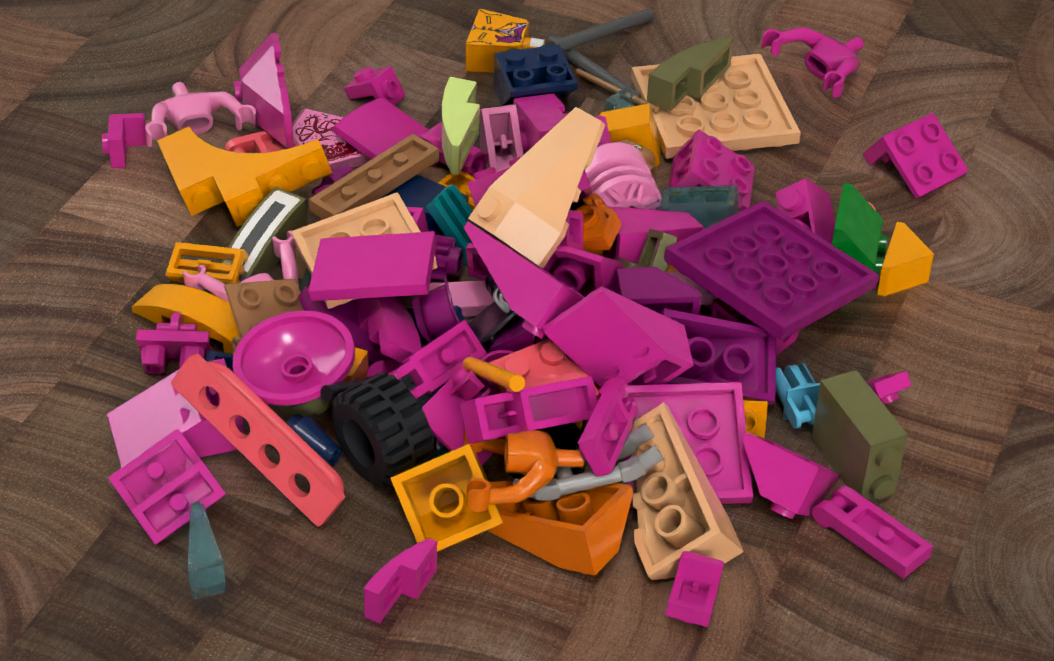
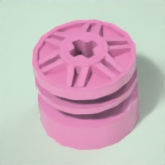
(623, 177)

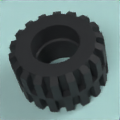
(382, 428)

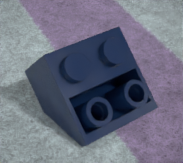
(532, 73)

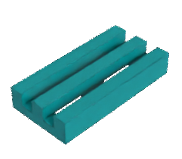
(458, 211)

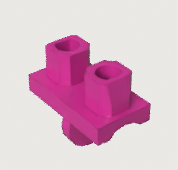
(171, 341)

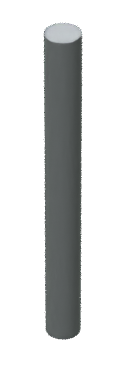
(604, 29)
(592, 68)

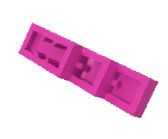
(389, 326)

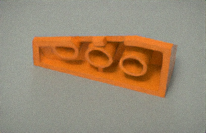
(570, 532)

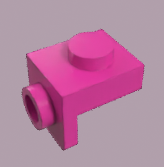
(376, 82)
(122, 132)
(694, 588)

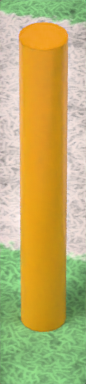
(494, 374)

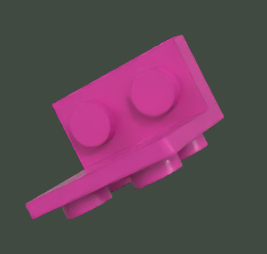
(920, 155)
(710, 163)

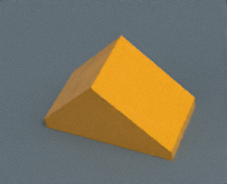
(636, 125)
(905, 263)

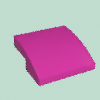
(376, 127)
(164, 484)

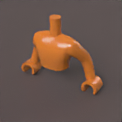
(525, 453)

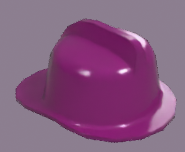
(435, 312)

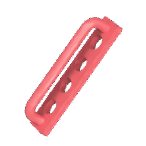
(265, 428)

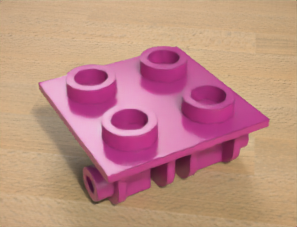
(445, 413)

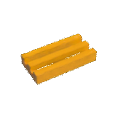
(235, 269)

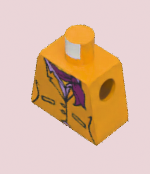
(494, 34)

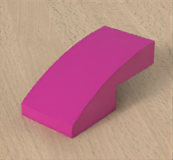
(404, 574)

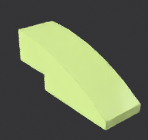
(459, 122)

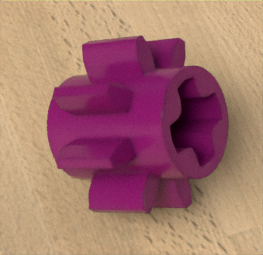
(448, 258)

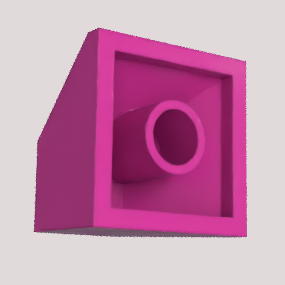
(787, 477)

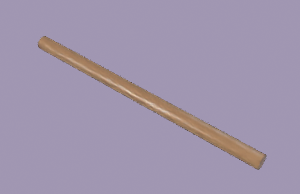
(612, 88)

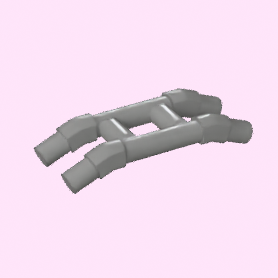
(624, 471)

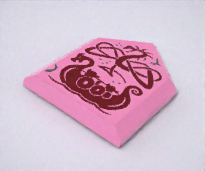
(319, 125)

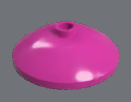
(294, 356)

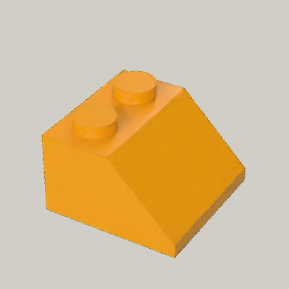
(437, 499)

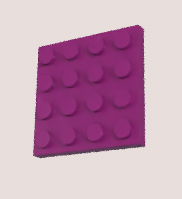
(771, 269)

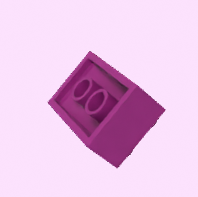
(729, 353)

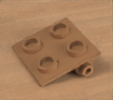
(259, 301)

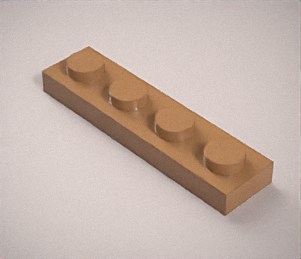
(375, 177)

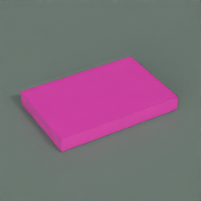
(373, 266)

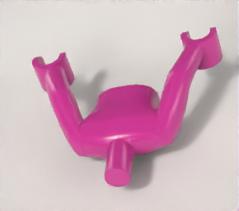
(826, 60)

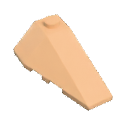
(533, 197)
(677, 503)

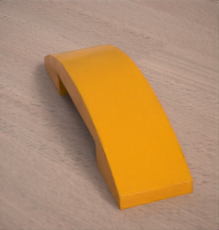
(197, 307)

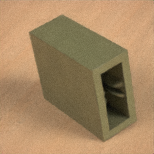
(858, 435)

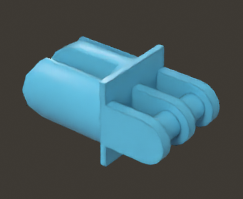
(797, 394)

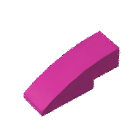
(528, 409)

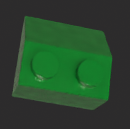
(859, 230)

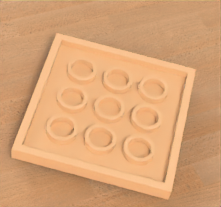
(738, 109)

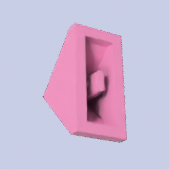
(500, 136)

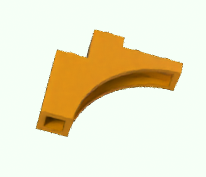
(240, 179)

